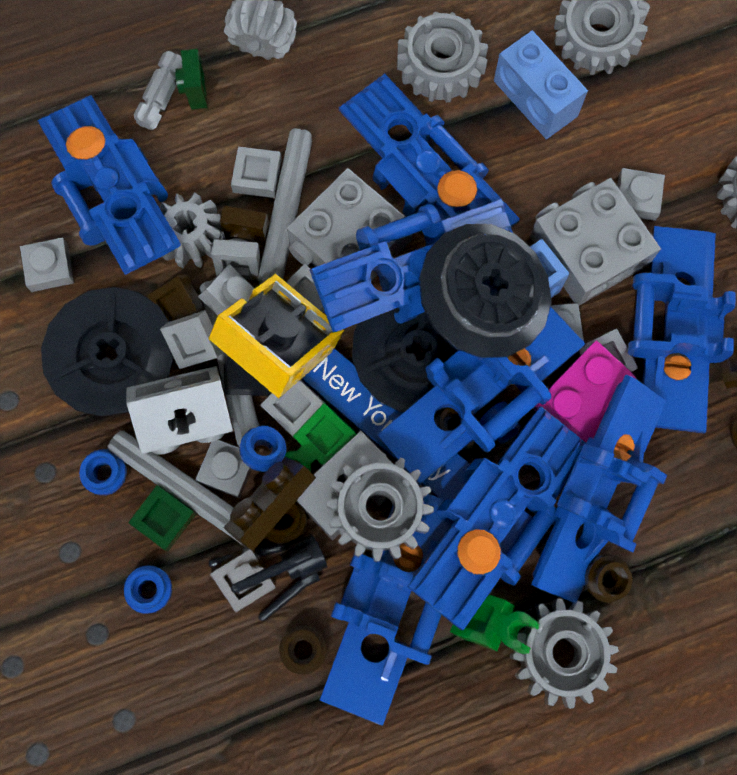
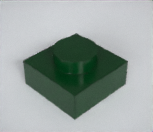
(191, 79)
(162, 518)

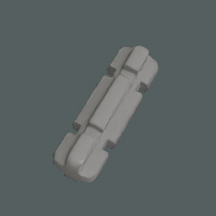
(158, 91)

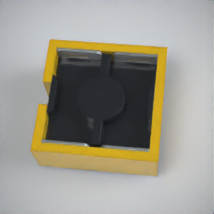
(275, 335)

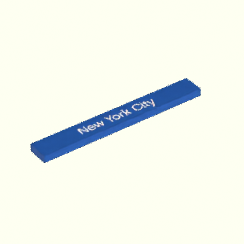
(340, 387)

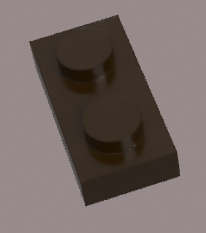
(279, 490)

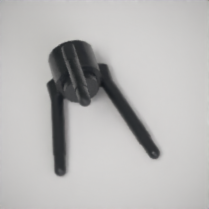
(301, 559)

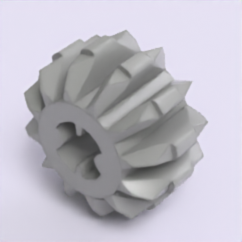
(260, 27)
(193, 215)

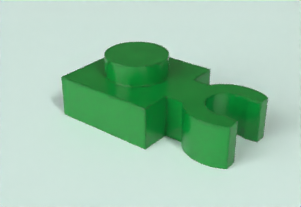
(321, 438)
(496, 623)

